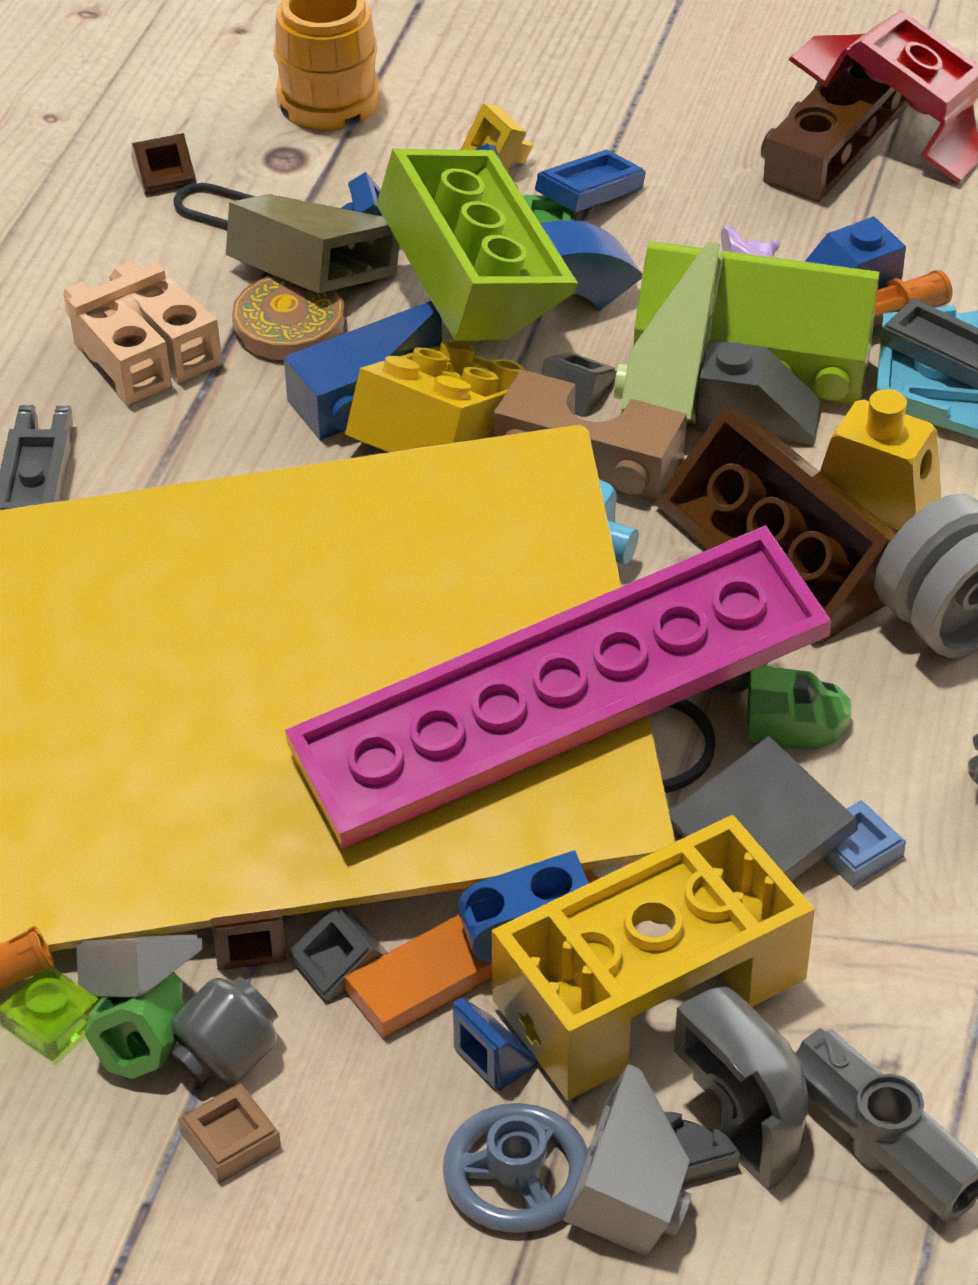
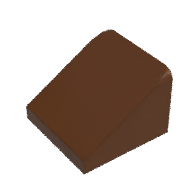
(163, 163)
(249, 939)

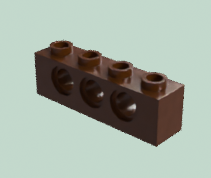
(829, 133)

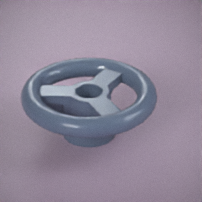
(512, 1132)

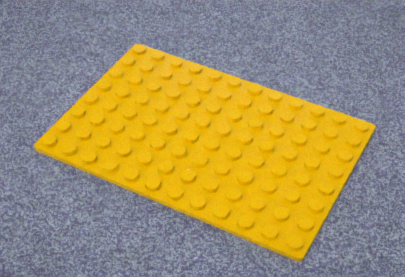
(195, 621)

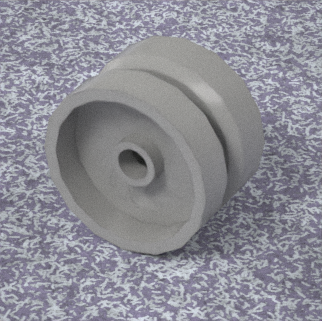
(933, 575)

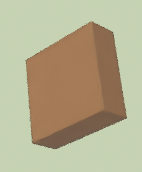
(229, 1132)

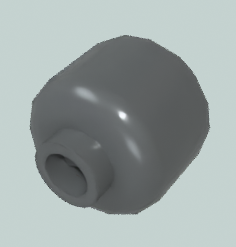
(223, 1031)

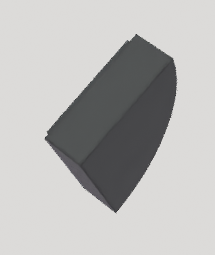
(708, 1151)

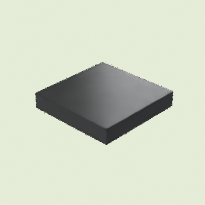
(775, 803)

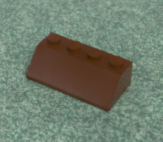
(752, 479)

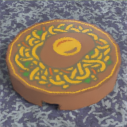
(285, 318)

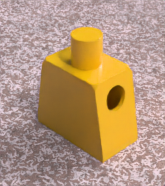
(885, 458)

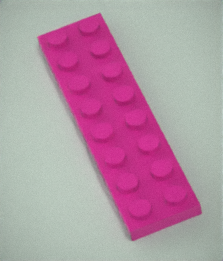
(555, 685)

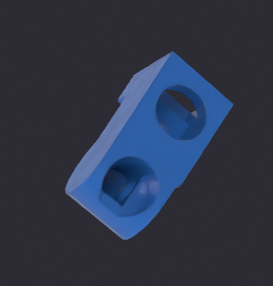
(513, 895)

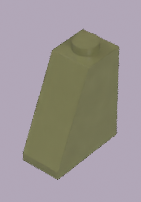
(311, 242)

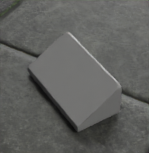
(131, 964)

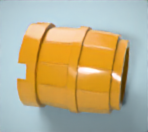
(326, 62)

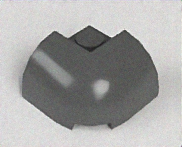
(750, 1076)

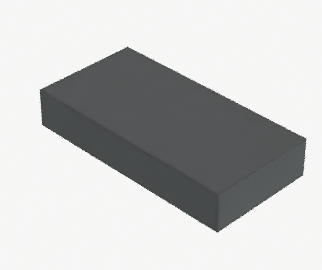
(934, 340)

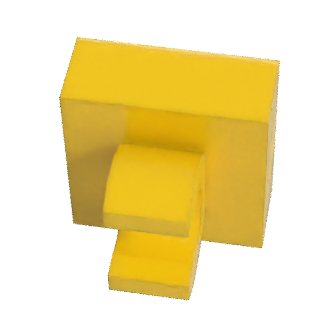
(498, 129)

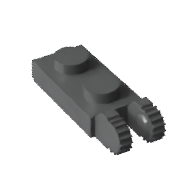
(35, 459)

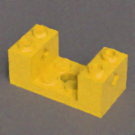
(582, 970)

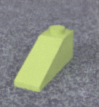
(671, 350)

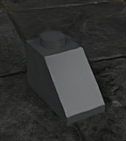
(759, 387)

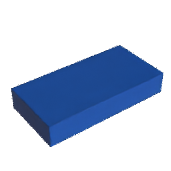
(590, 180)

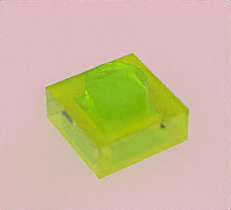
(48, 1012)

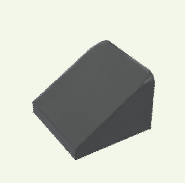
(590, 377)
(334, 949)

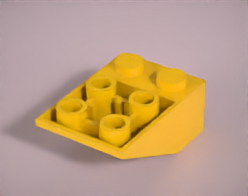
(429, 397)

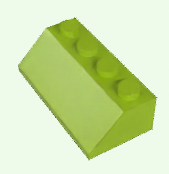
(472, 241)
(803, 312)

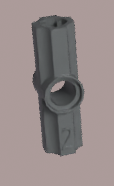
(912, 1147)

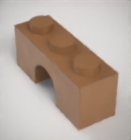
(631, 452)

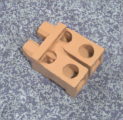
(143, 330)

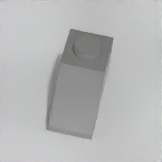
(631, 1171)

